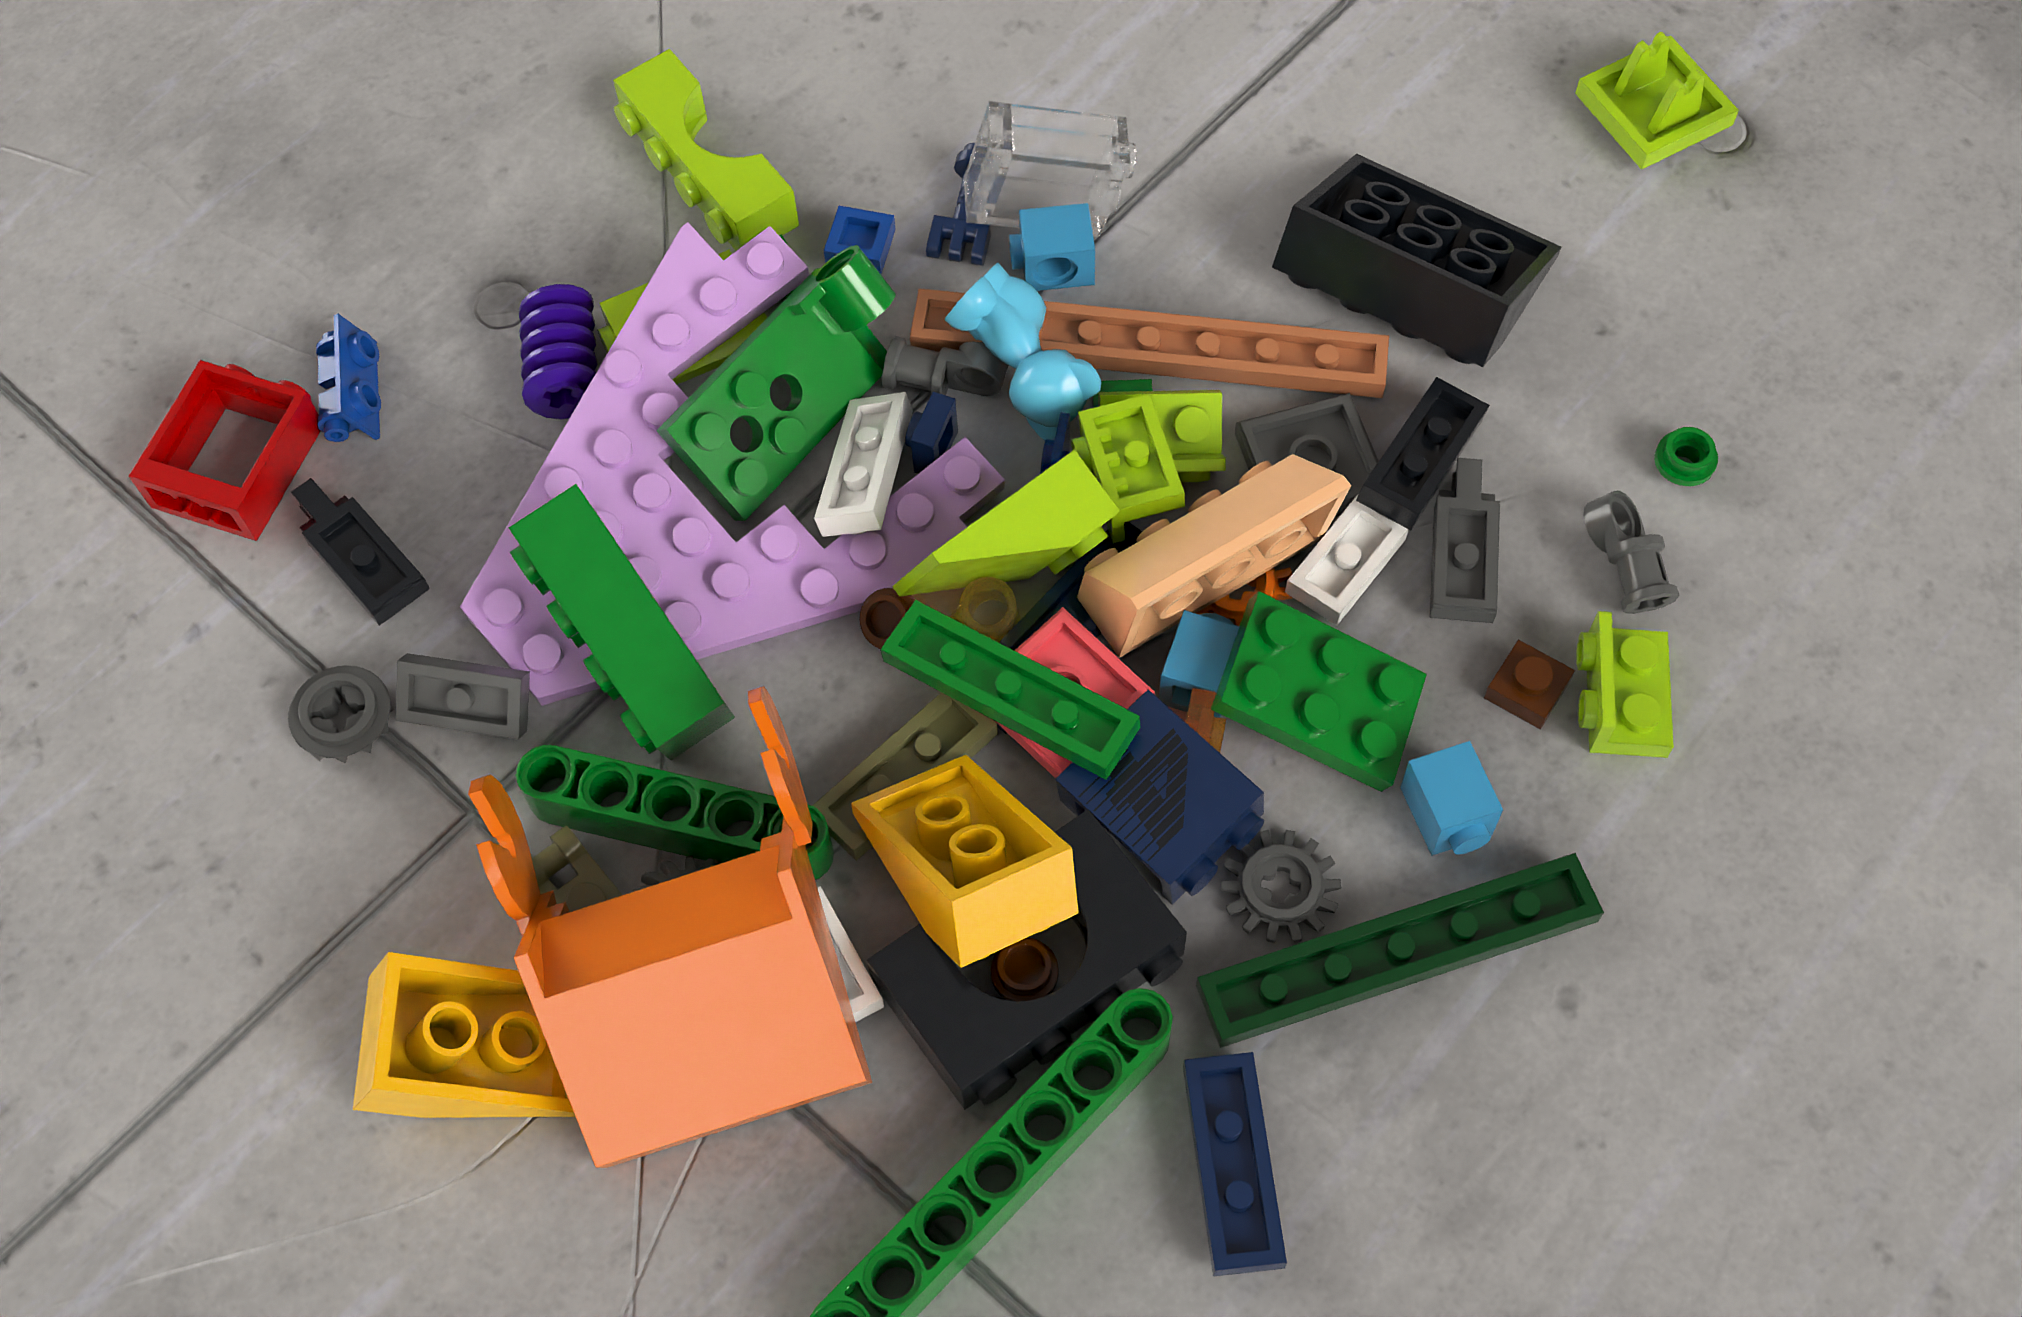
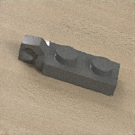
(1465, 548)

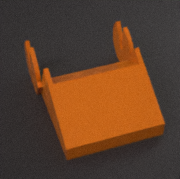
(689, 994)

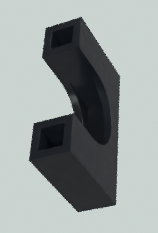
(986, 1040)

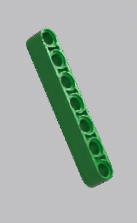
(1008, 1145)

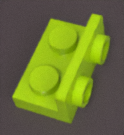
(1190, 426)
(1130, 460)
(1626, 690)

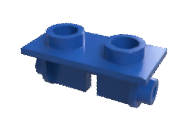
(350, 364)

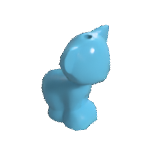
(1008, 320)

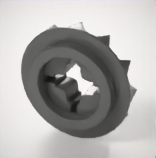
(321, 699)

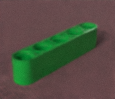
(648, 798)

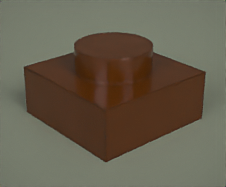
(1529, 684)

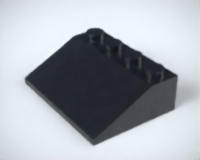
(1414, 258)

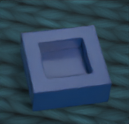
(864, 228)

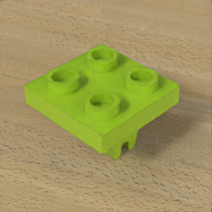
(1656, 101)

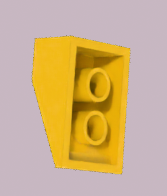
(969, 859)
(453, 1044)

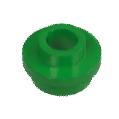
(1687, 443)

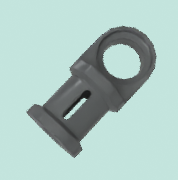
(966, 370)
(1619, 532)

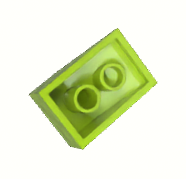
(1036, 527)

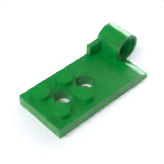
(825, 355)

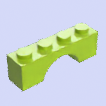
(735, 193)

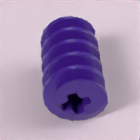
(556, 348)

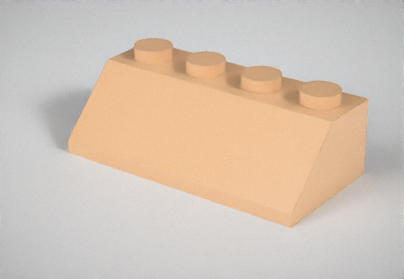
(1210, 550)

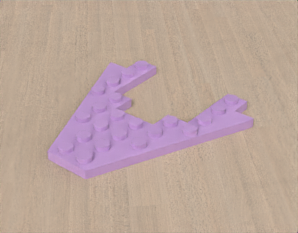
(704, 581)

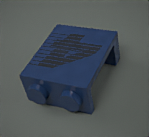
(1169, 800)

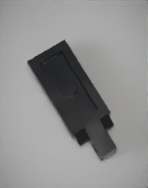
(359, 553)

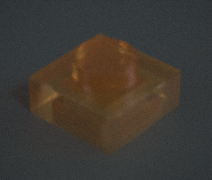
(1202, 718)

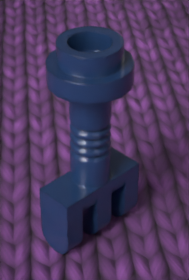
(956, 228)

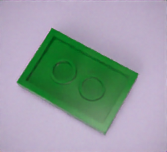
(1319, 692)

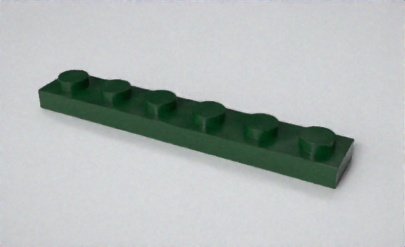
(1398, 949)

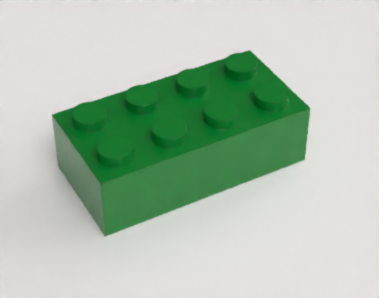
(615, 614)

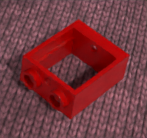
(165, 463)

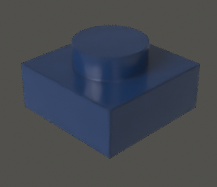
(932, 431)

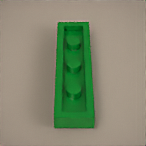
(1011, 689)

